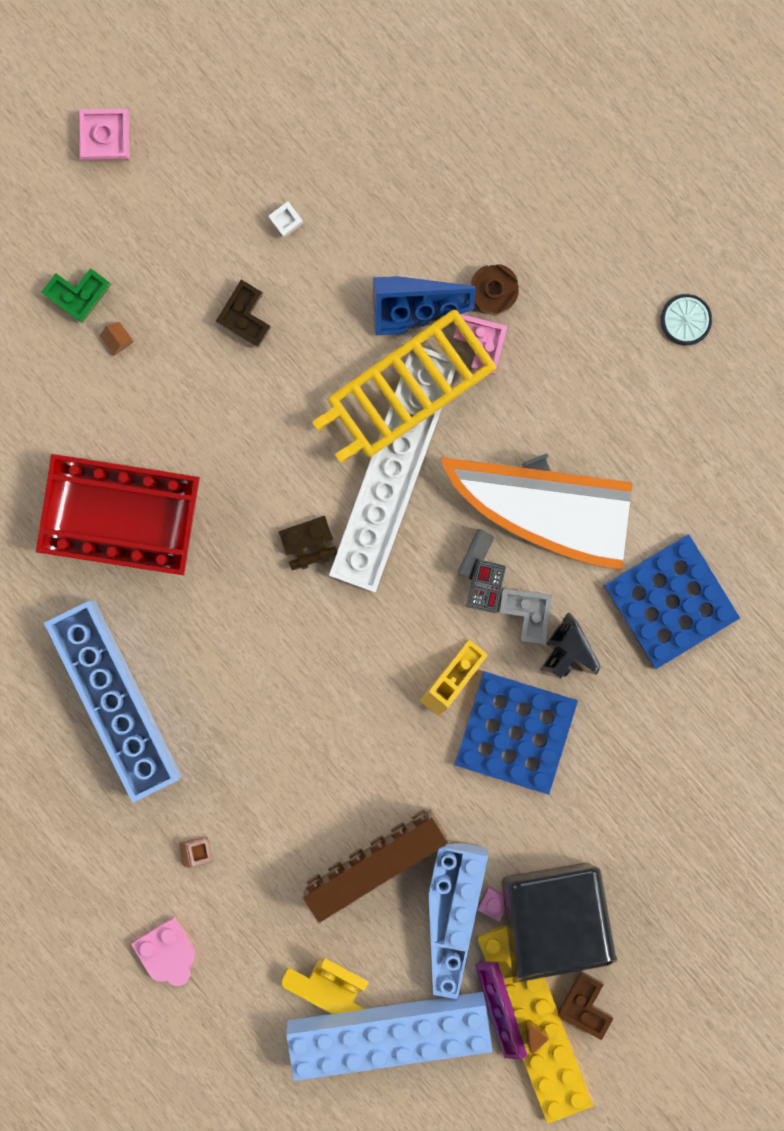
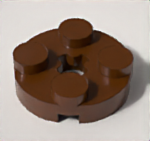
(508, 284)

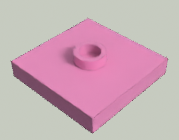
(104, 135)

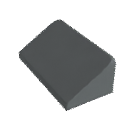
(477, 550)

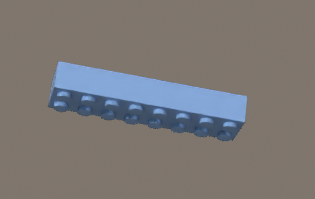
(113, 700)
(388, 1036)

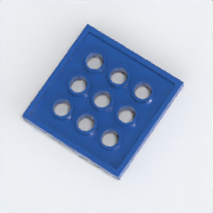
(709, 592)
(516, 771)

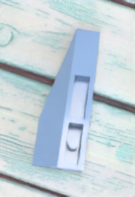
(452, 910)

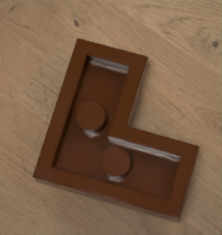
(579, 1006)

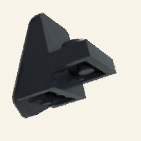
(569, 647)

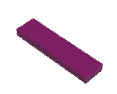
(501, 1010)

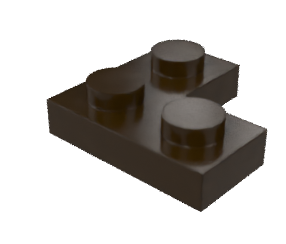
(238, 318)

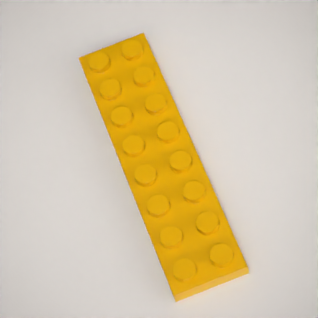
(553, 1065)

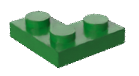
(77, 300)

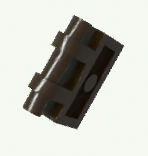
(304, 536)

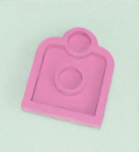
(166, 953)

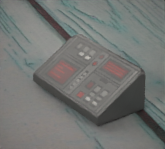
(486, 586)

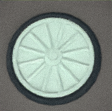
(686, 319)

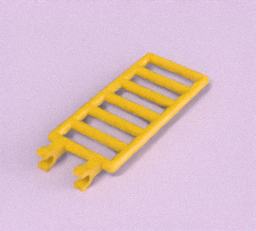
(429, 408)

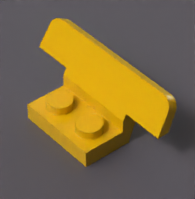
(326, 987)

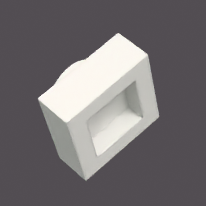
(285, 219)

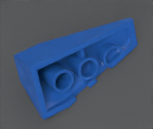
(411, 302)

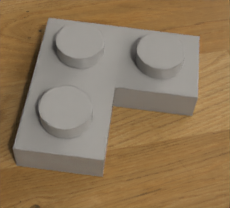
(533, 608)

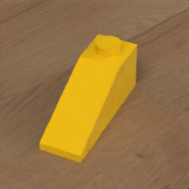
(453, 678)

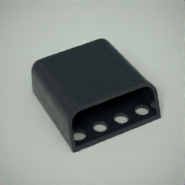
(557, 922)

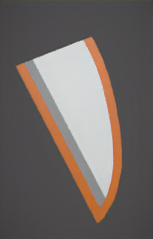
(555, 510)

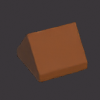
(116, 337)
(535, 1036)

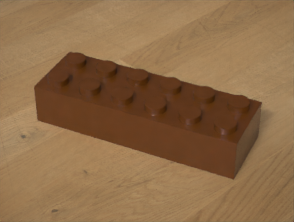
(374, 865)

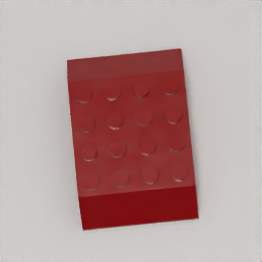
(117, 514)

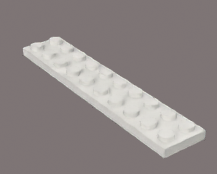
(389, 483)

